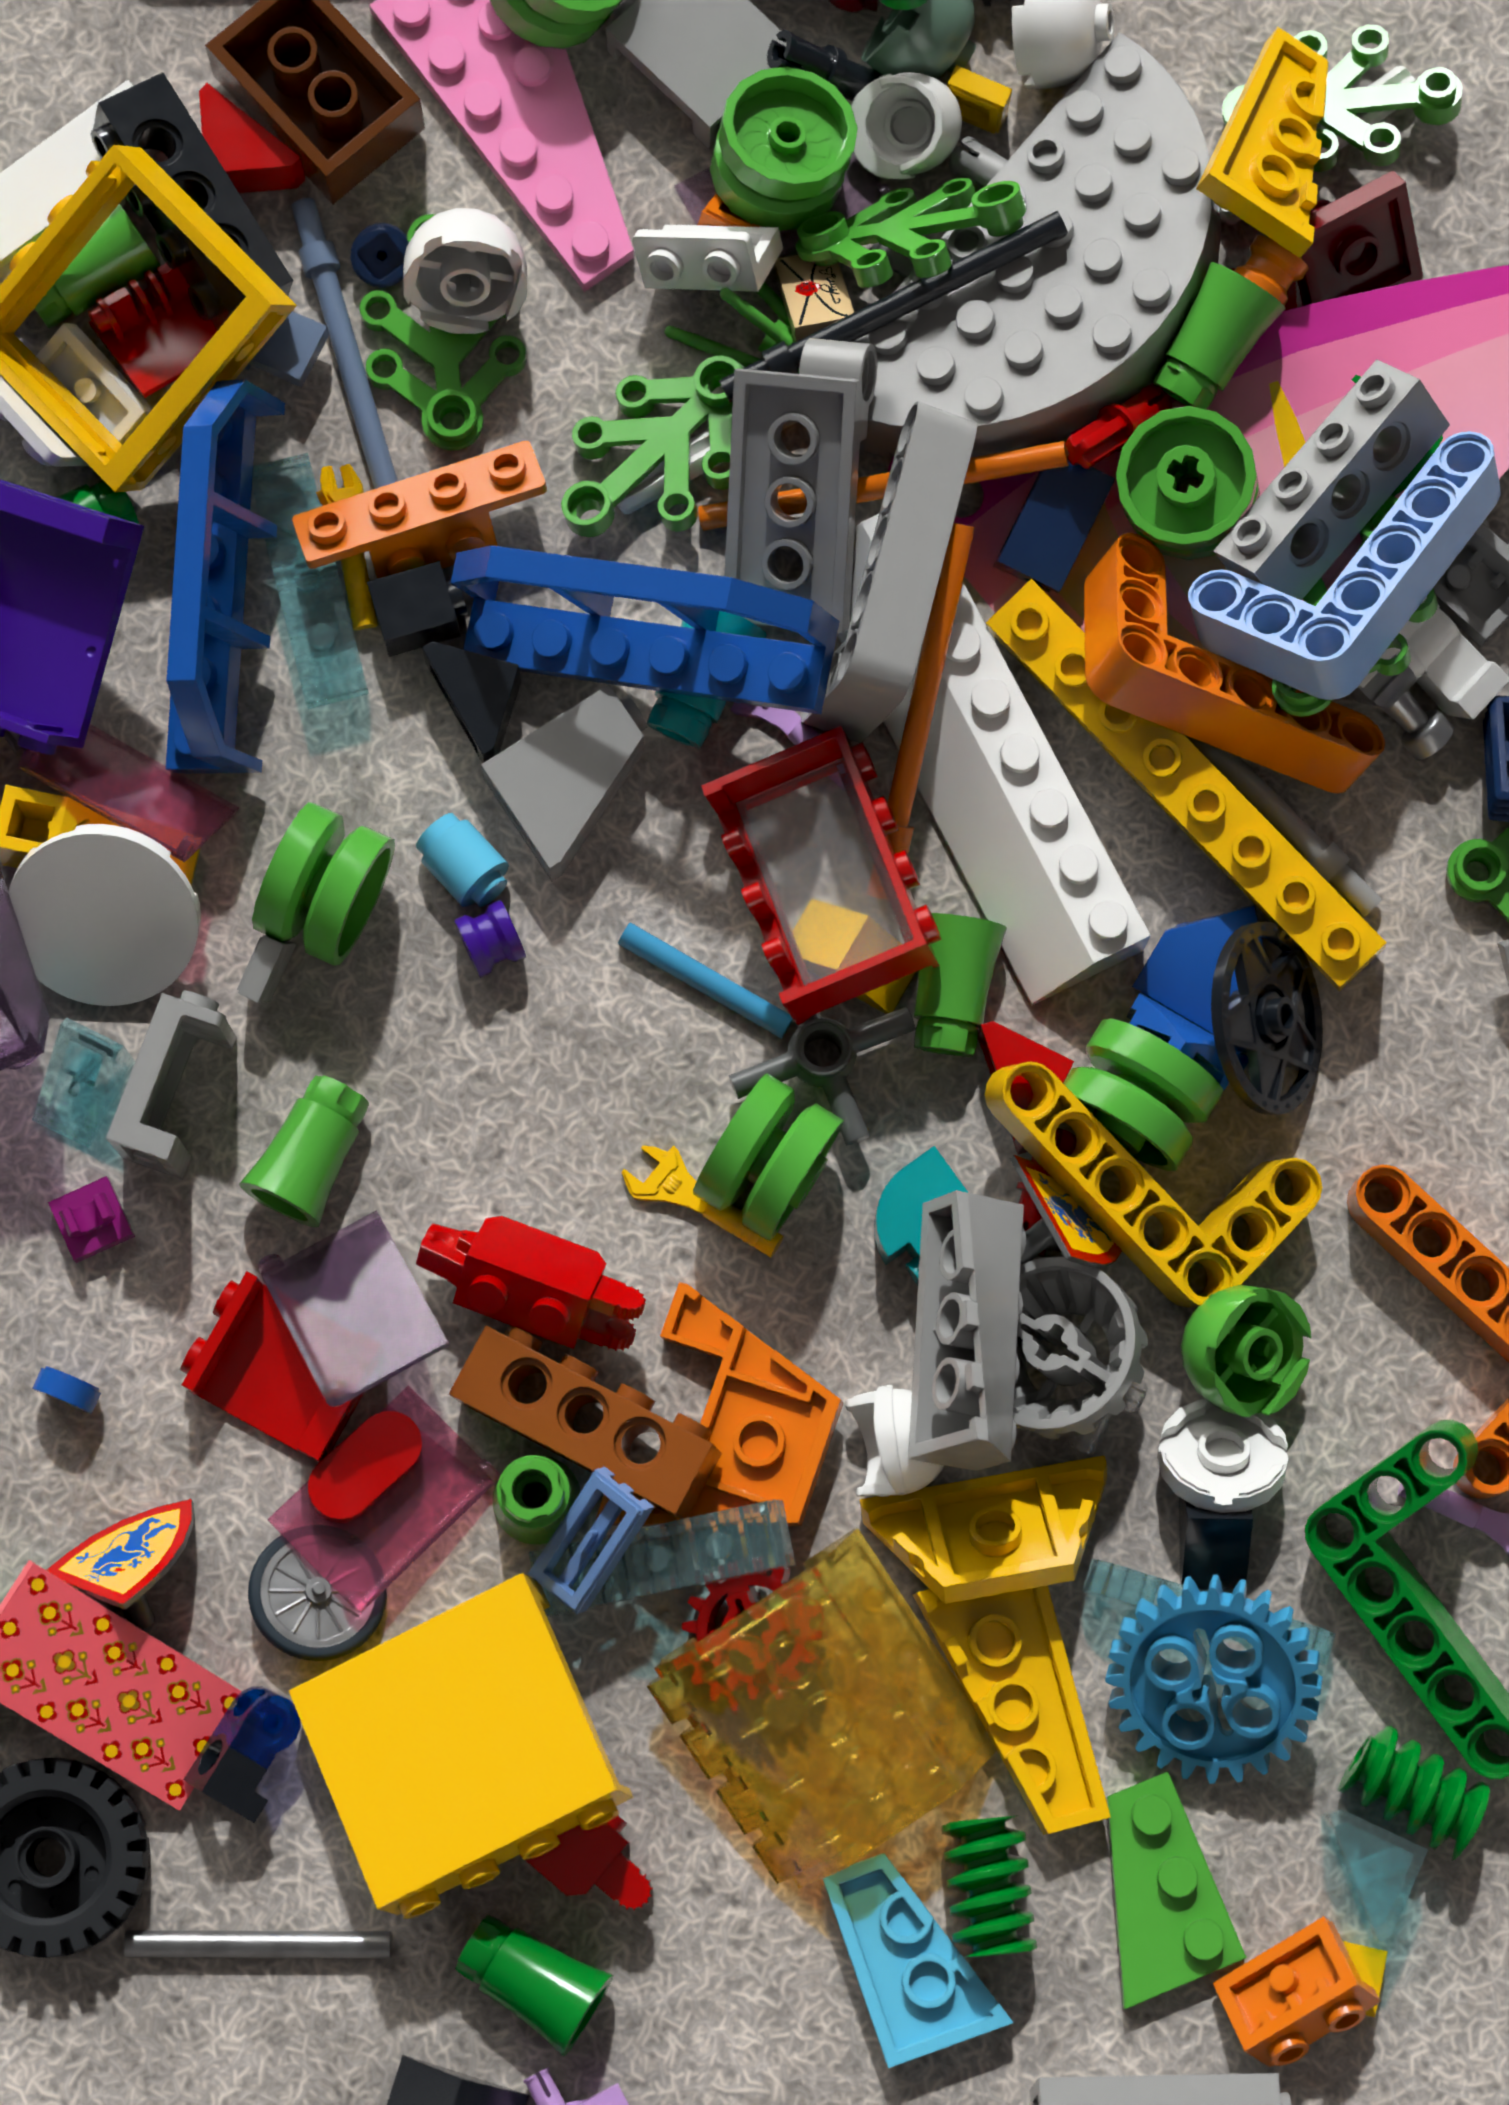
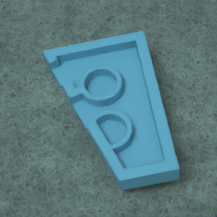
(907, 1967)

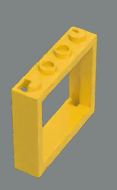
(223, 358)

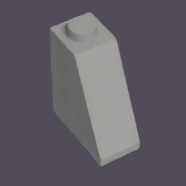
(567, 775)

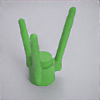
(775, 332)

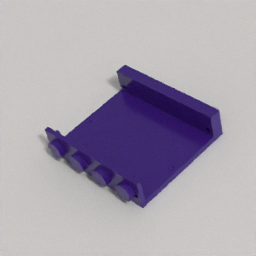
(58, 612)

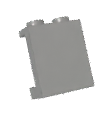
(693, 51)
(155, 1079)

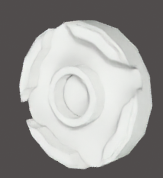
(1222, 1457)

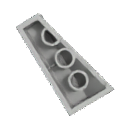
(967, 1331)

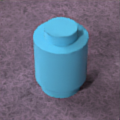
(463, 861)

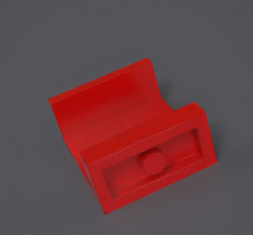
(260, 1375)

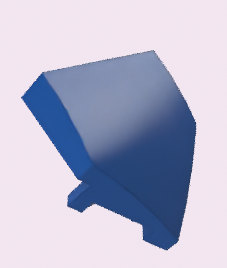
(1185, 963)
(1181, 1034)

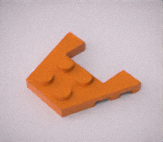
(761, 1412)

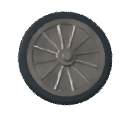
(302, 1610)

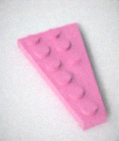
(522, 119)

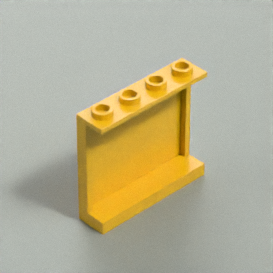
(458, 1748)

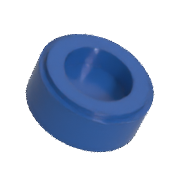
(67, 1389)

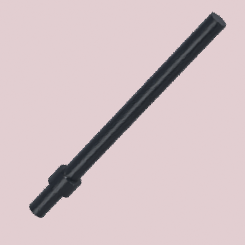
(914, 296)

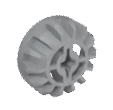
(1061, 1288)

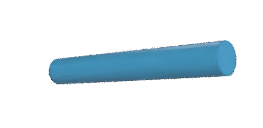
(705, 980)

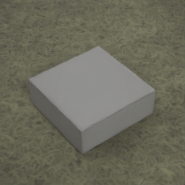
(265, 969)

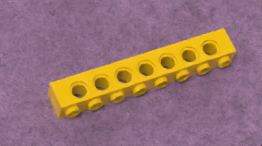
(1192, 794)

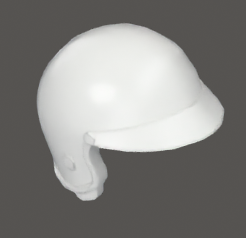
(905, 125)
(885, 1429)

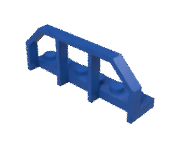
(211, 579)
(641, 652)

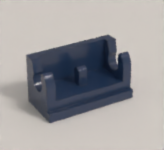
(1054, 525)

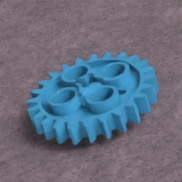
(1270, 1670)

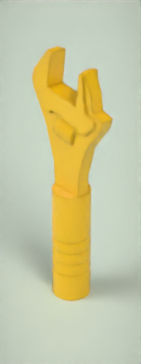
(354, 567)
(673, 1184)

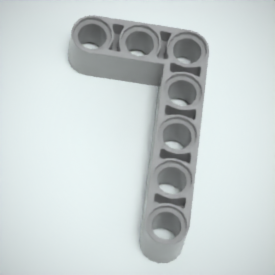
(900, 574)

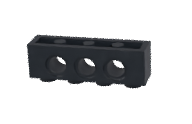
(156, 118)

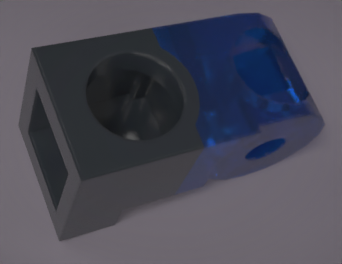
(243, 1749)

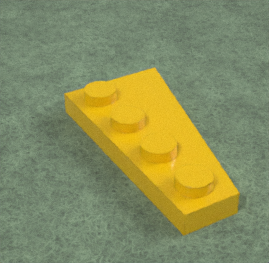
(1271, 144)
(1024, 1692)

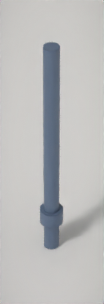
(321, 264)

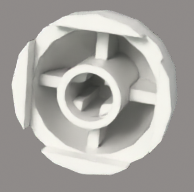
(1059, 39)
(464, 271)

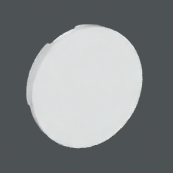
(105, 915)

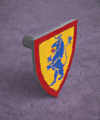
(1063, 1222)
(129, 1558)

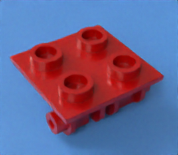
(153, 331)

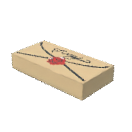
(811, 294)

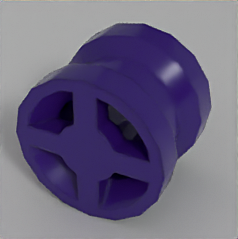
(490, 938)

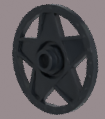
(1264, 1018)

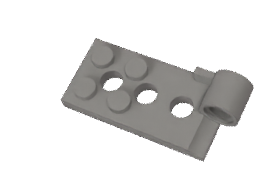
(833, 404)

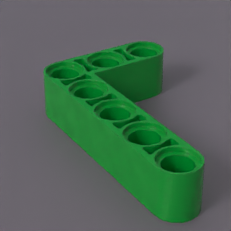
(1412, 1596)

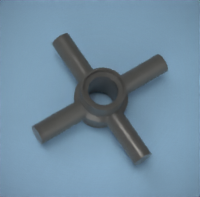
(833, 1077)

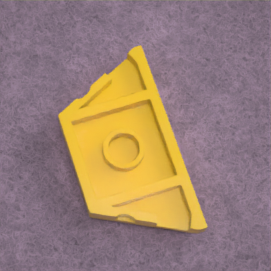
(993, 1529)

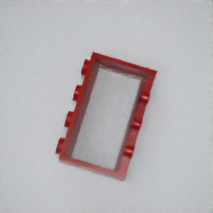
(823, 873)

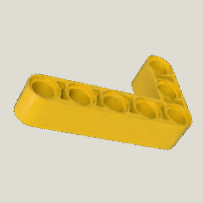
(1142, 1196)

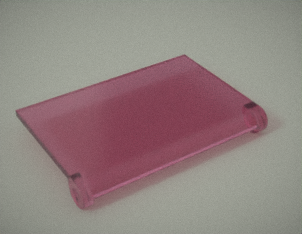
(132, 791)
(378, 1546)

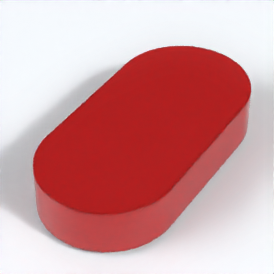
(364, 1466)

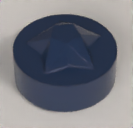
(379, 255)

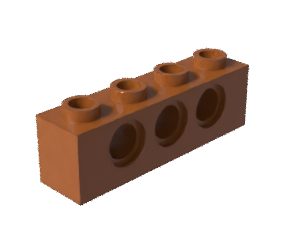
(491, 1387)

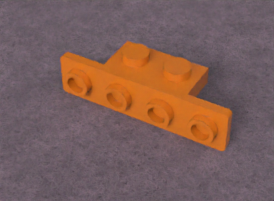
(423, 515)

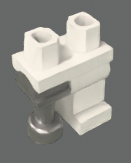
(1446, 670)

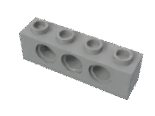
(1335, 482)

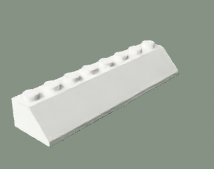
(1014, 814)

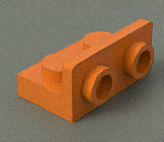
(1295, 1995)

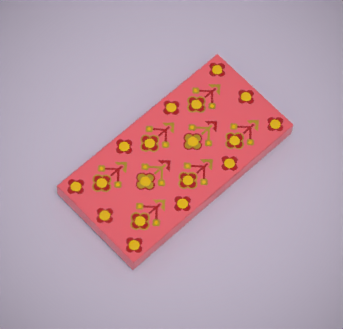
(106, 1684)

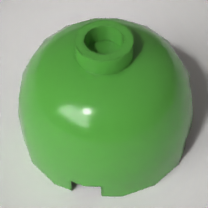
(1246, 1349)

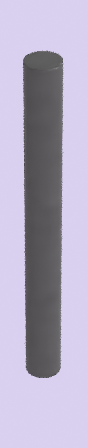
(257, 1944)

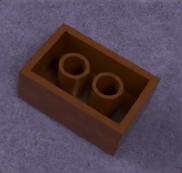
(317, 89)

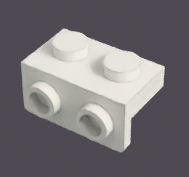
(707, 256)

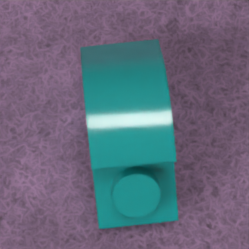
(901, 1205)

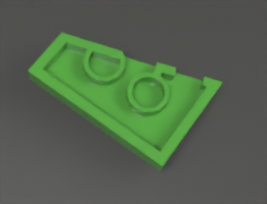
(1164, 1894)

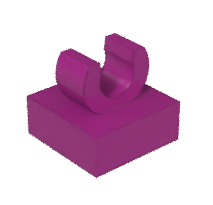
(91, 1219)

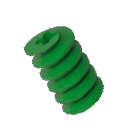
(1417, 1789)
(989, 1886)

